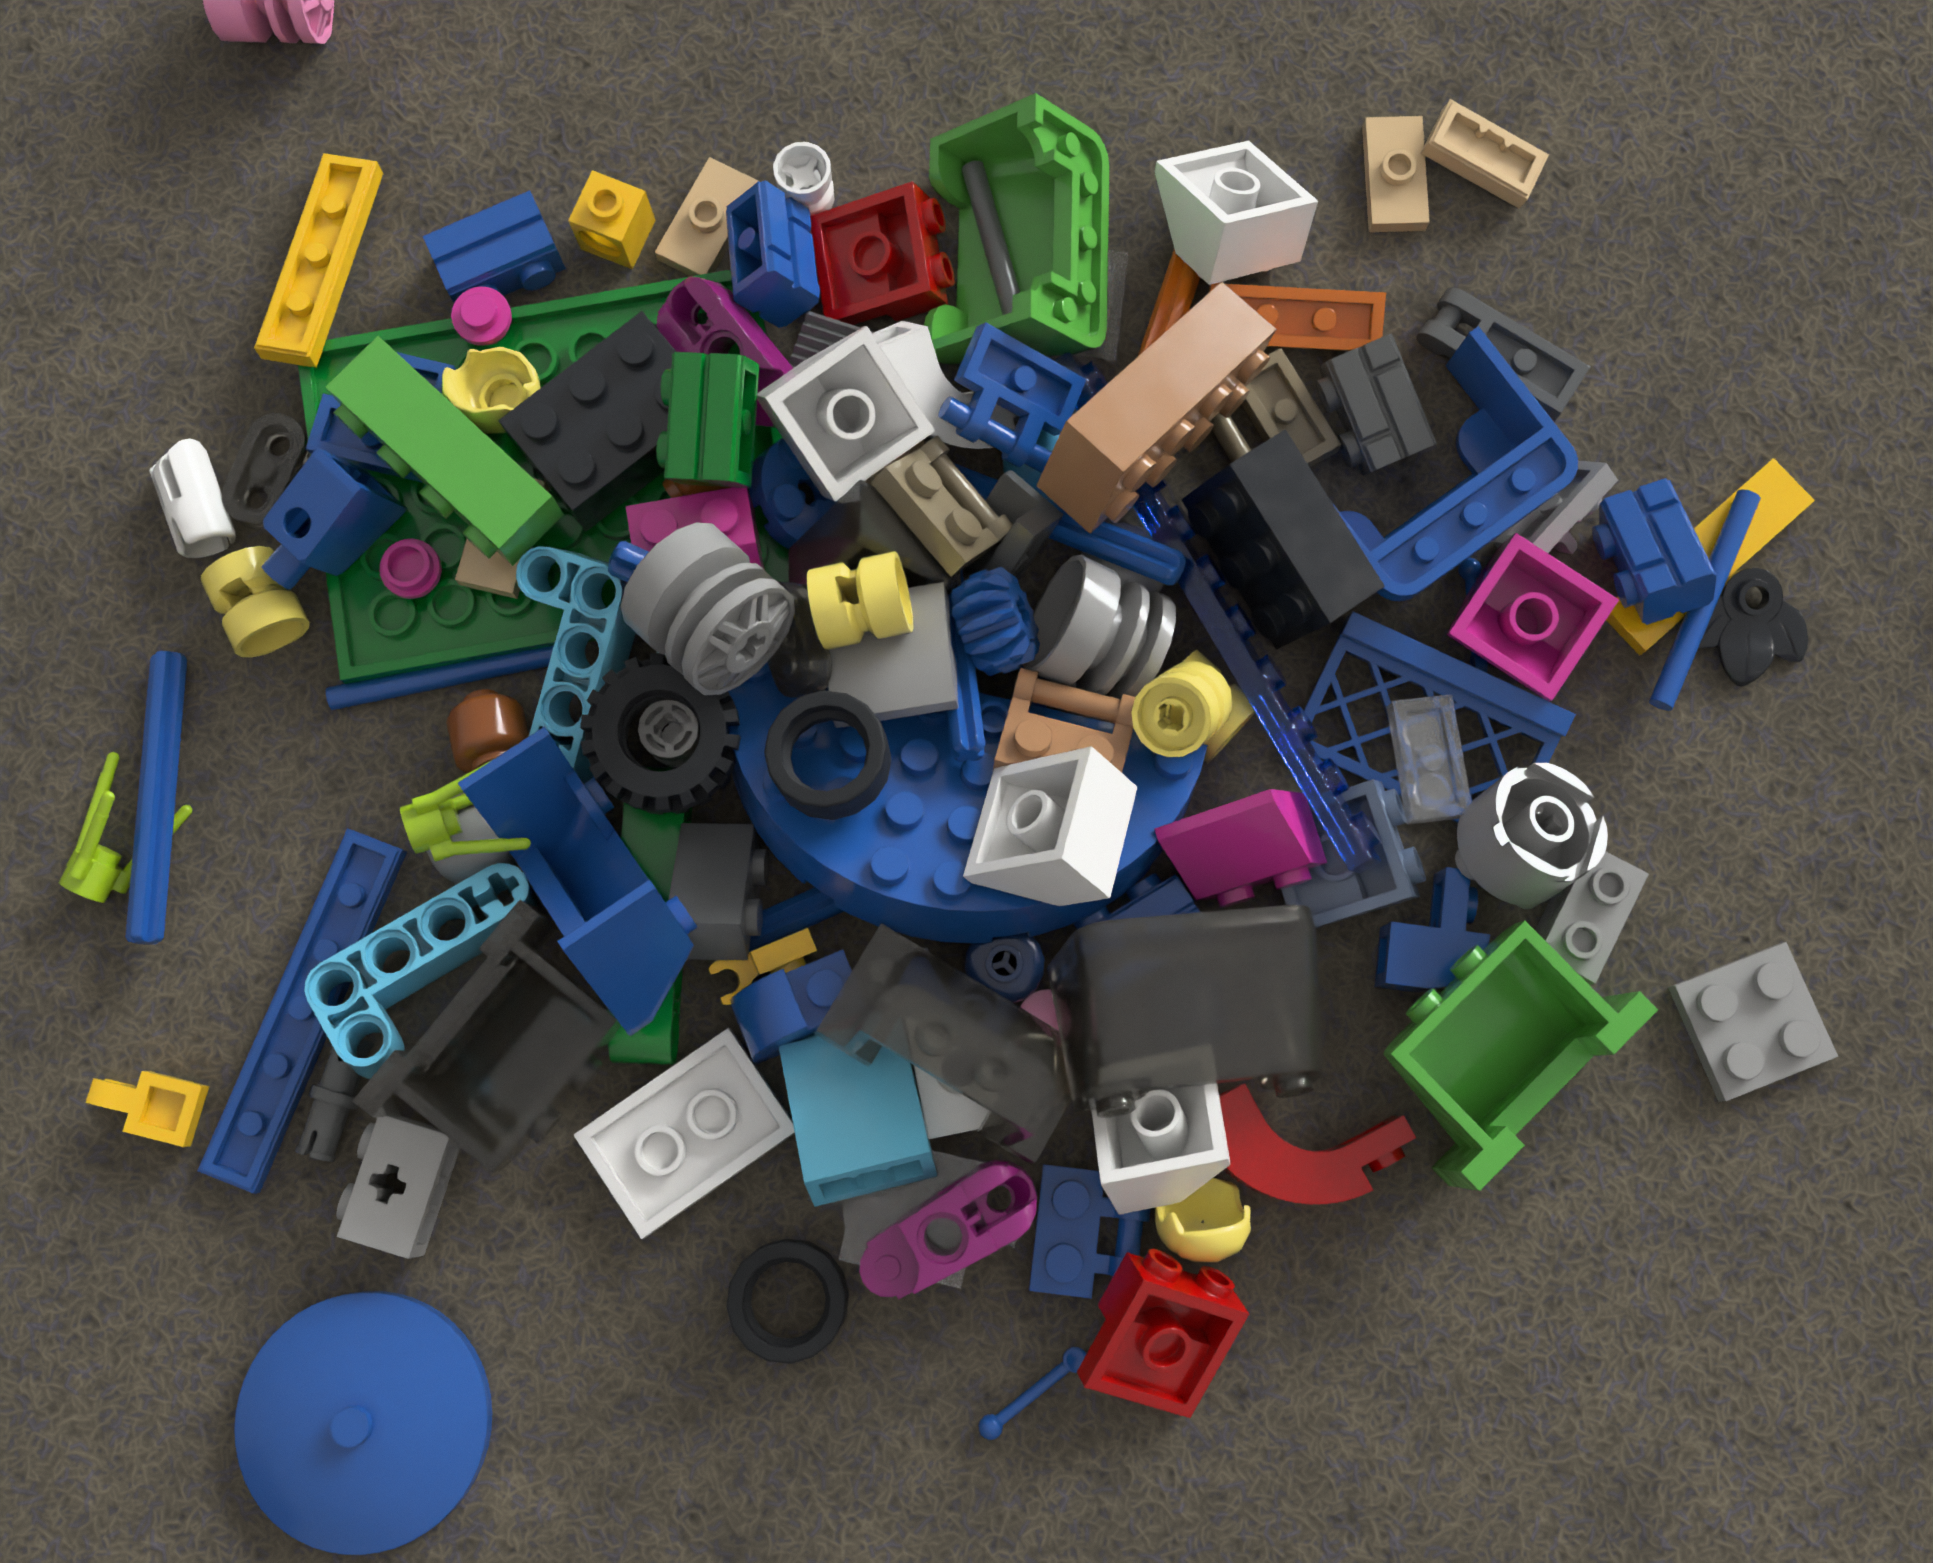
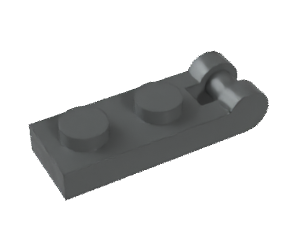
(1540, 365)

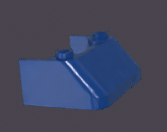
(1515, 467)
(595, 891)

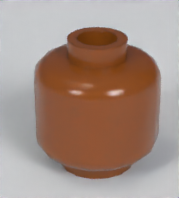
(484, 728)

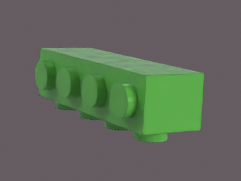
(443, 450)

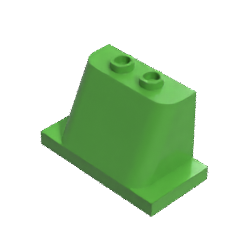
(1505, 1046)

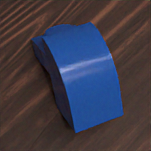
(1421, 956)
(788, 1004)

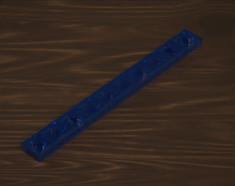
(1258, 677)

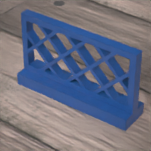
(1436, 675)

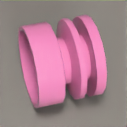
(260, 18)

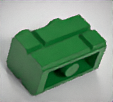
(709, 419)

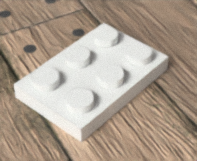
(685, 1133)

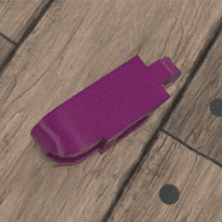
(725, 326)
(904, 1259)

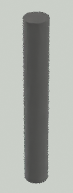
(991, 234)

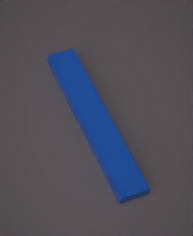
(290, 1032)

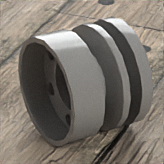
(707, 608)
(1101, 632)

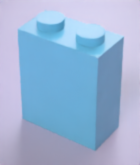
(854, 1122)

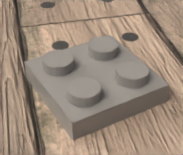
(1752, 1022)

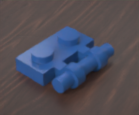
(1020, 381)
(1069, 1231)

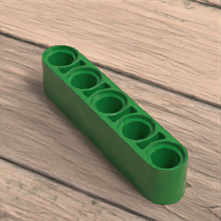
(654, 845)

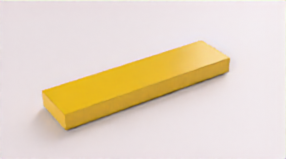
(319, 261)
(1779, 505)

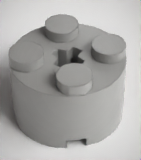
(1530, 835)

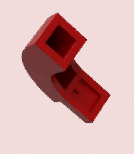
(1298, 1175)

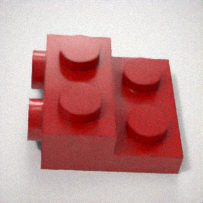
(882, 256)
(1162, 1333)

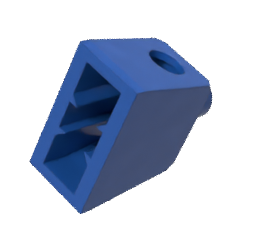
(327, 518)

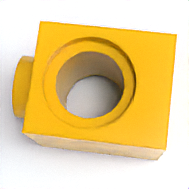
(612, 219)

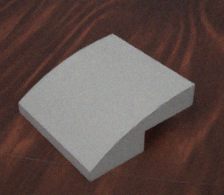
(905, 671)

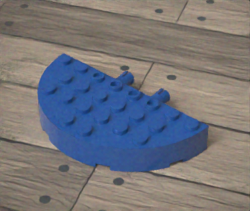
(910, 847)

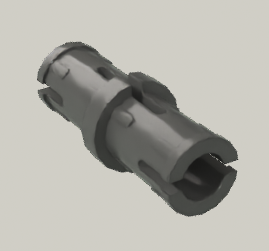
(331, 1106)

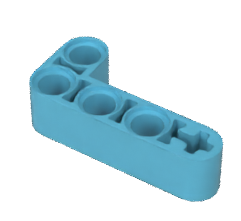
(582, 619)
(428, 961)

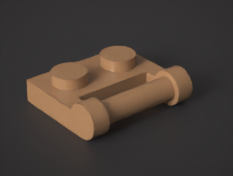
(1036, 736)

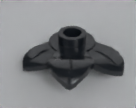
(1751, 636)

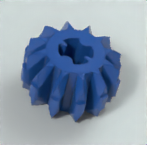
(995, 621)

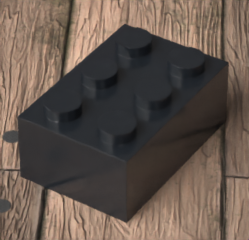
(598, 422)
(1281, 541)

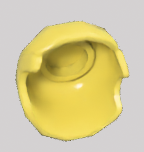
(490, 385)
(1223, 1229)

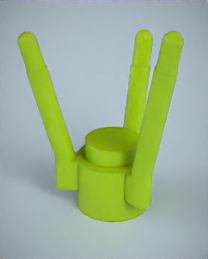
(434, 820)
(93, 867)

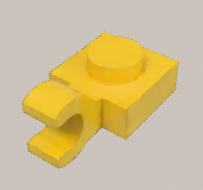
(778, 955)
(157, 1108)

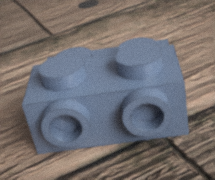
(1342, 894)

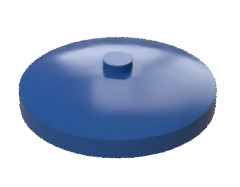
(363, 1422)

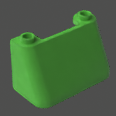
(1054, 215)

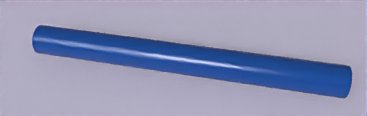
(1697, 620)
(435, 678)

